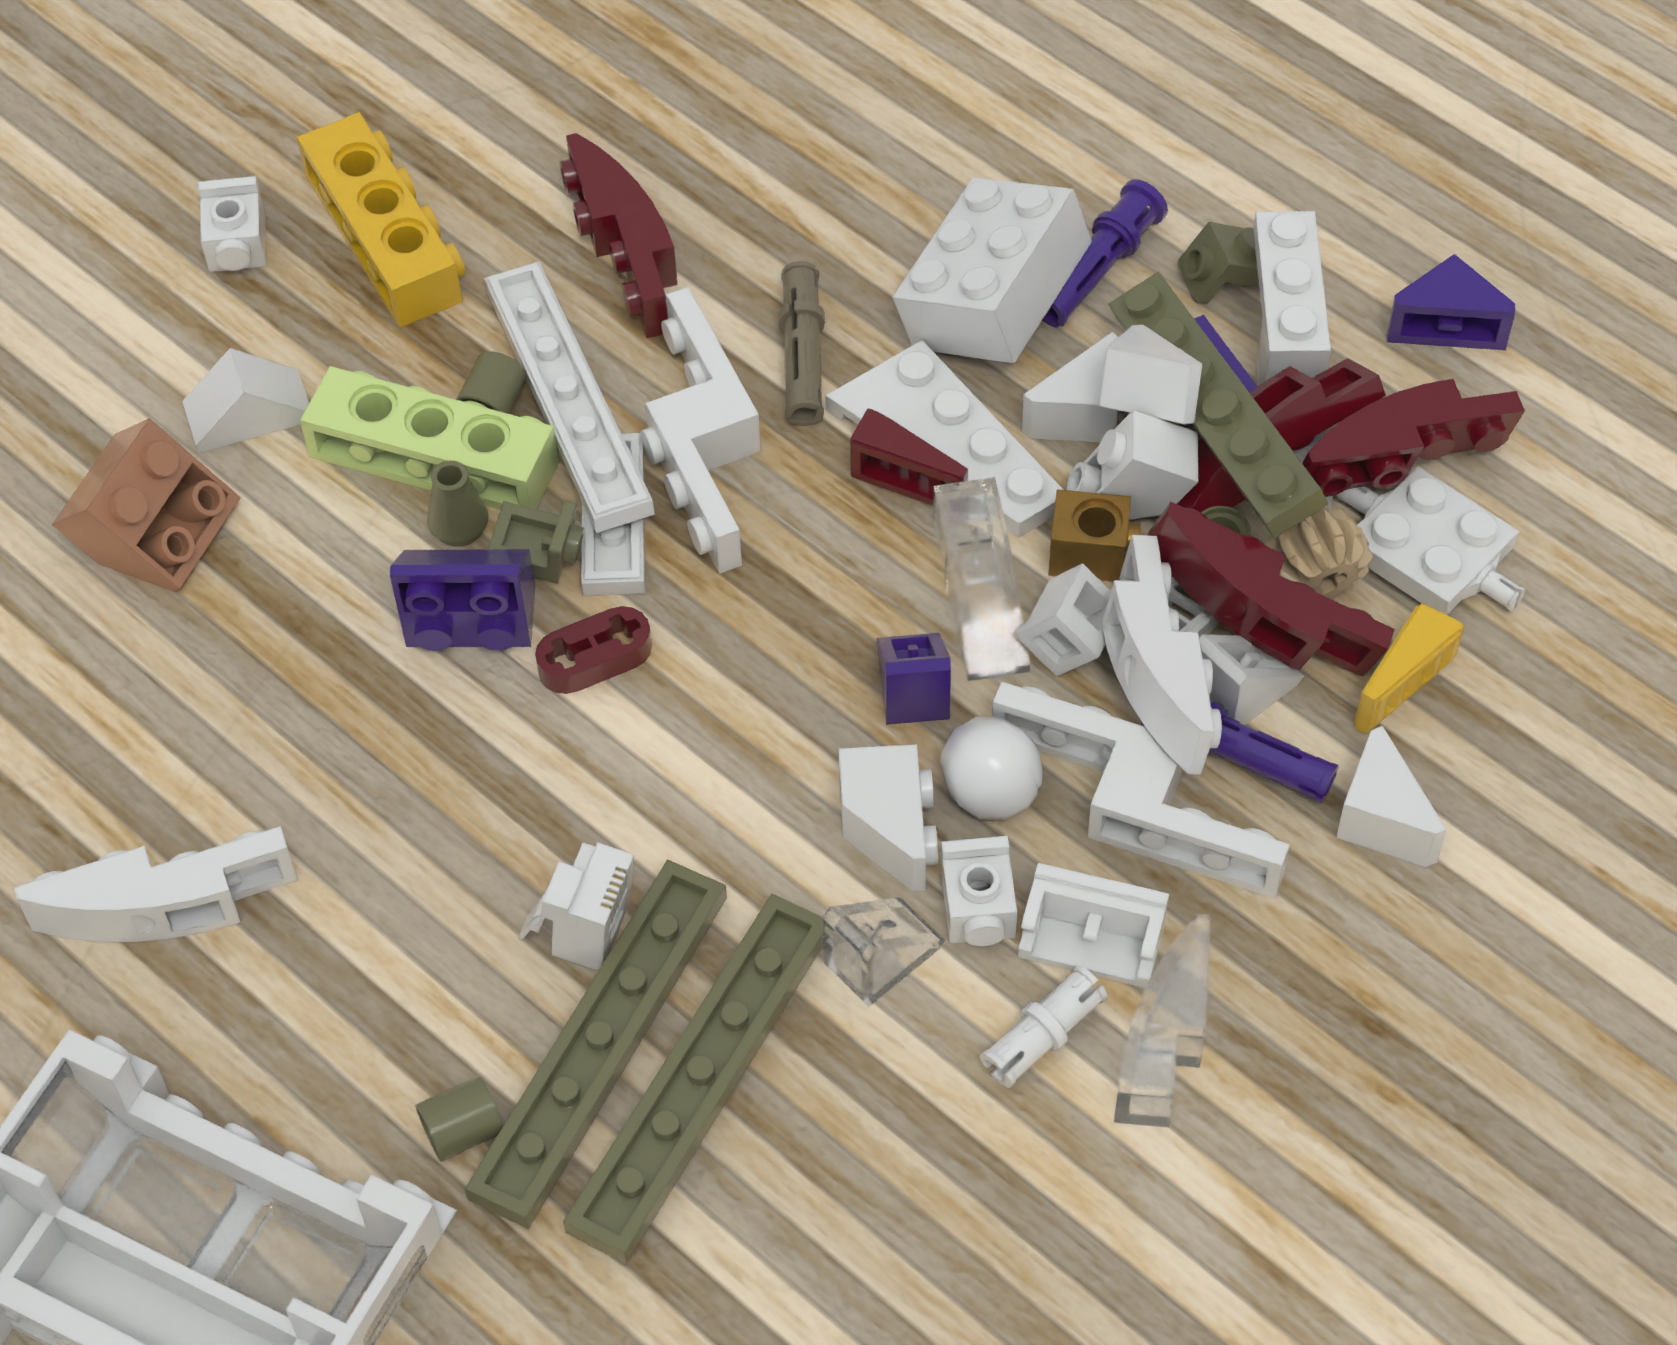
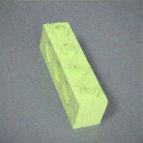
(410, 431)

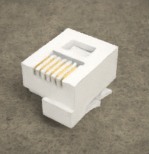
(585, 904)

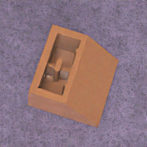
(147, 507)

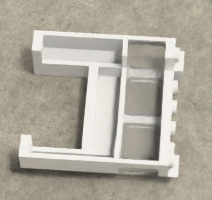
(173, 1231)

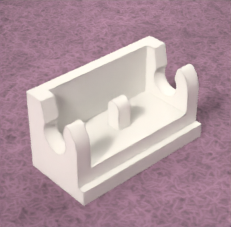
(1093, 925)

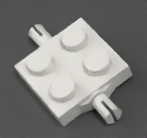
(1435, 542)

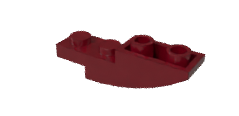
(622, 225)
(1299, 411)
(1390, 434)
(1242, 589)

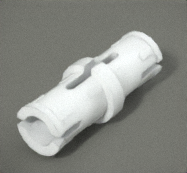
(1043, 1026)

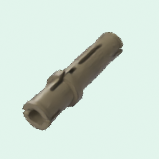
(801, 322)

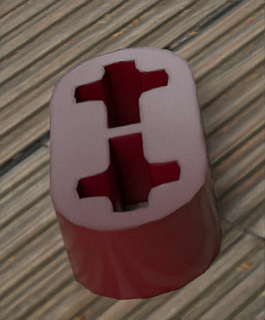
(593, 649)

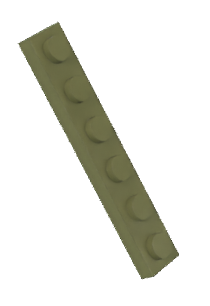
(1227, 414)
(596, 1045)
(696, 1080)

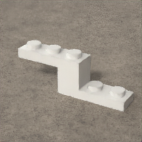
(1291, 299)
(701, 430)
(1137, 790)

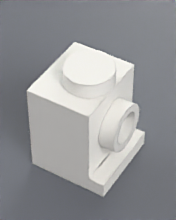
(232, 224)
(1067, 621)
(978, 890)

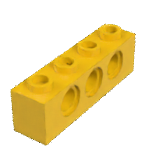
(381, 219)

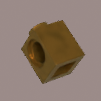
(1086, 515)

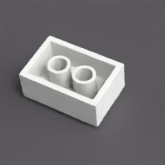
(993, 269)

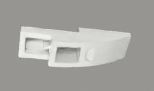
(1157, 662)
(134, 902)

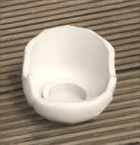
(991, 768)

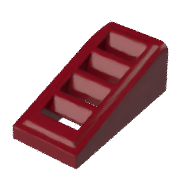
(900, 460)

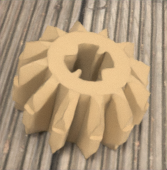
(1324, 552)

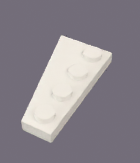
(941, 410)

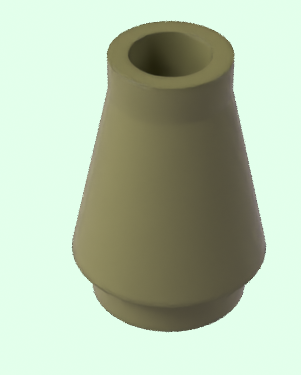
(455, 507)

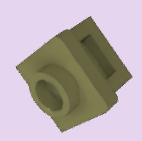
(1219, 256)
(547, 535)

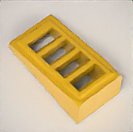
(1416, 656)

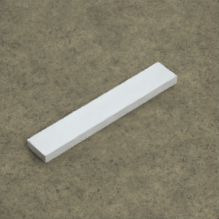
(569, 398)

